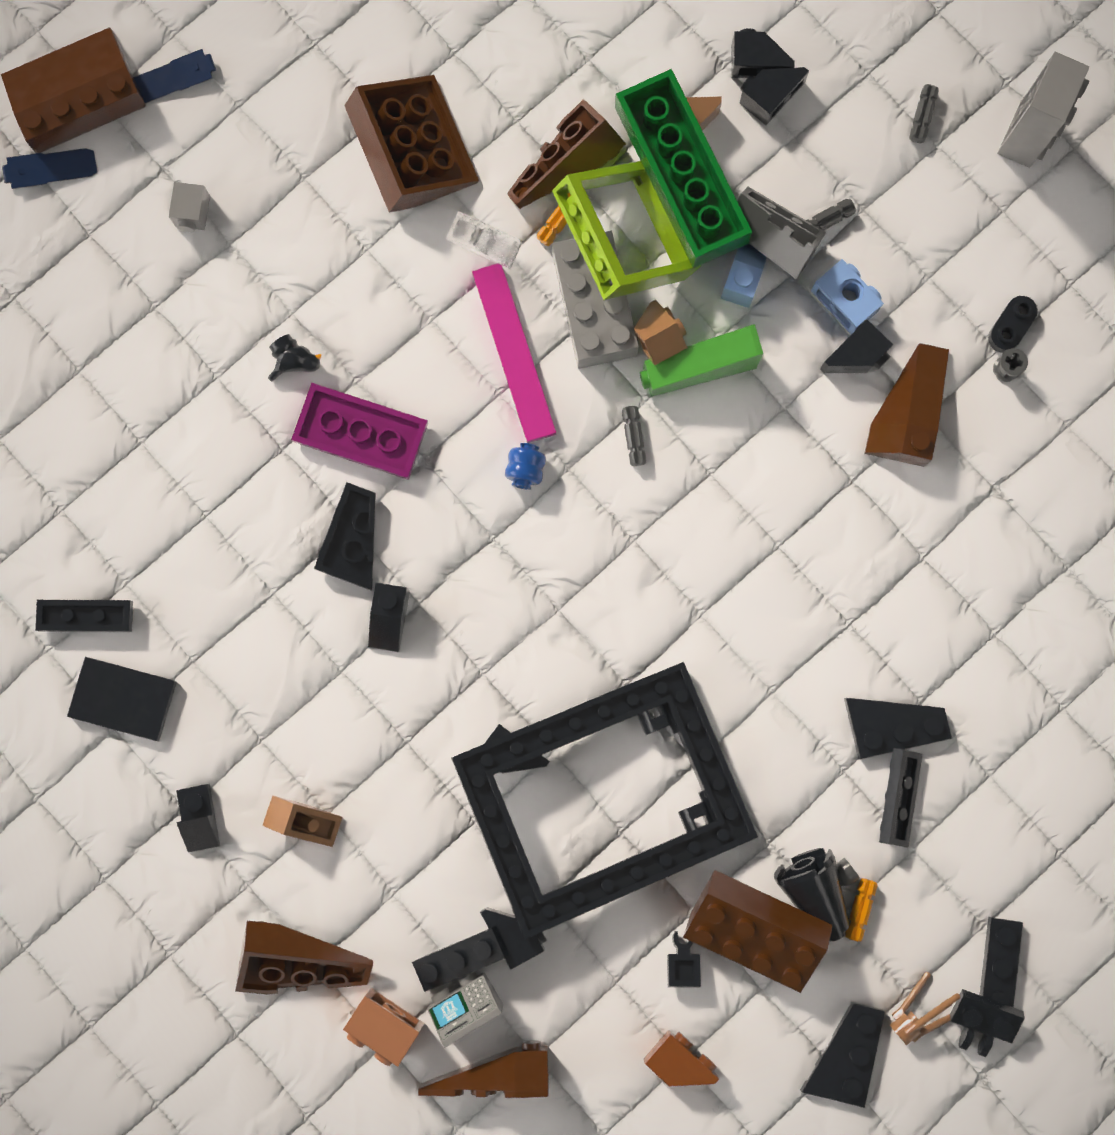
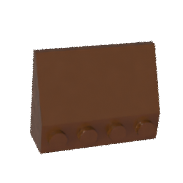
(72, 91)
(410, 141)

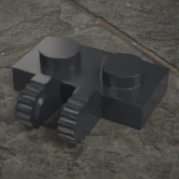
(987, 1017)

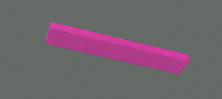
(514, 353)

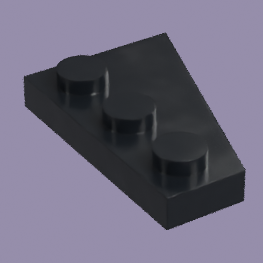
(350, 539)
(889, 725)
(848, 1060)

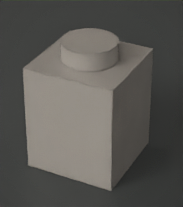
(189, 206)

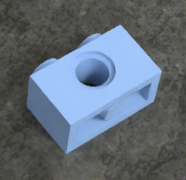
(848, 313)

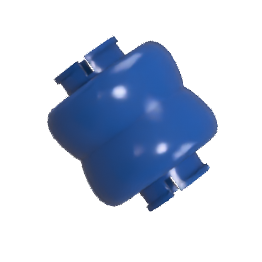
(525, 466)

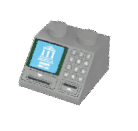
(464, 1008)

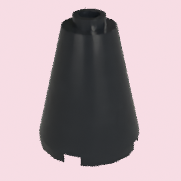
(815, 888)

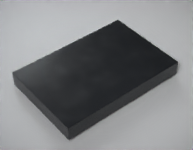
(122, 699)

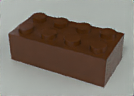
(758, 931)

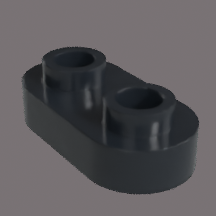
(1013, 322)

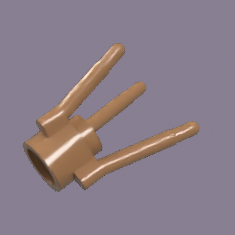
(908, 1026)

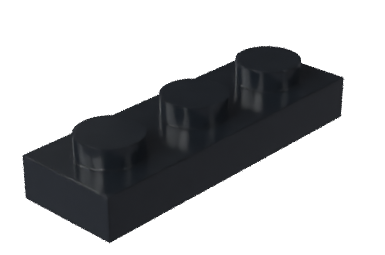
(84, 615)
(900, 797)
(460, 958)
(1001, 960)

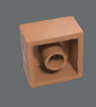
(383, 1028)

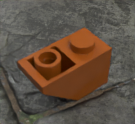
(679, 1065)

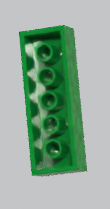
(682, 168)

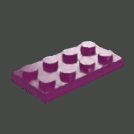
(360, 431)

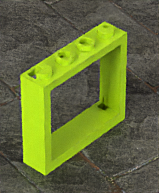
(595, 243)

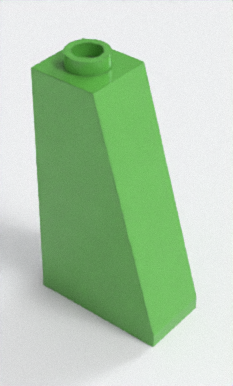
(704, 362)

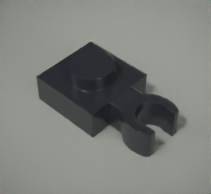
(683, 967)

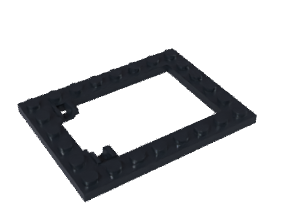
(720, 803)

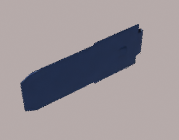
(176, 75)
(49, 167)

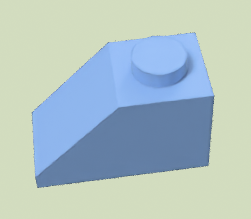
(744, 276)

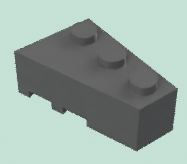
(779, 232)

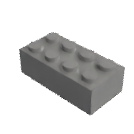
(1045, 110)
(598, 327)

